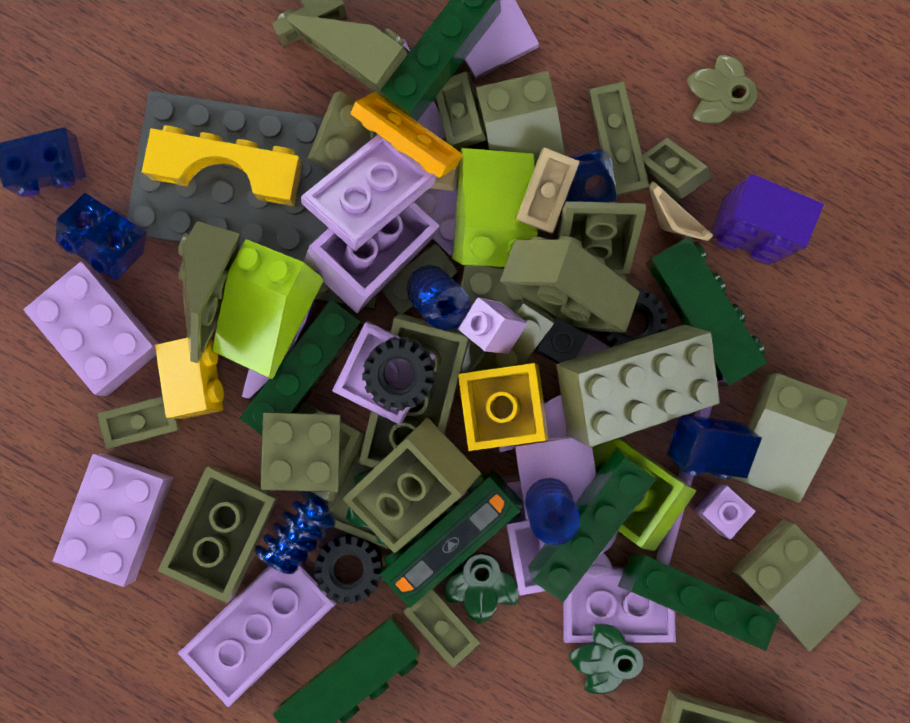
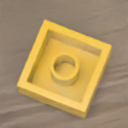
(503, 407)

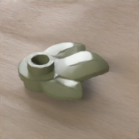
(716, 91)

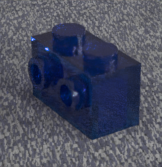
(41, 162)
(713, 447)

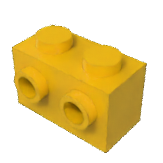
(187, 386)

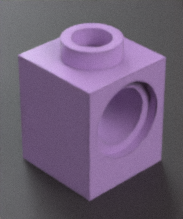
(492, 326)
(724, 511)

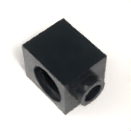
(561, 342)

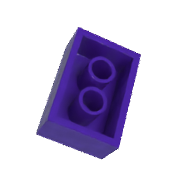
(765, 220)

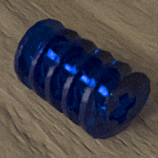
(438, 297)
(557, 525)
(298, 535)

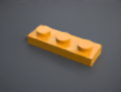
(406, 134)

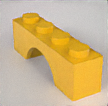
(179, 157)

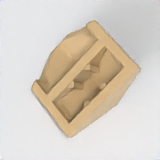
(674, 217)

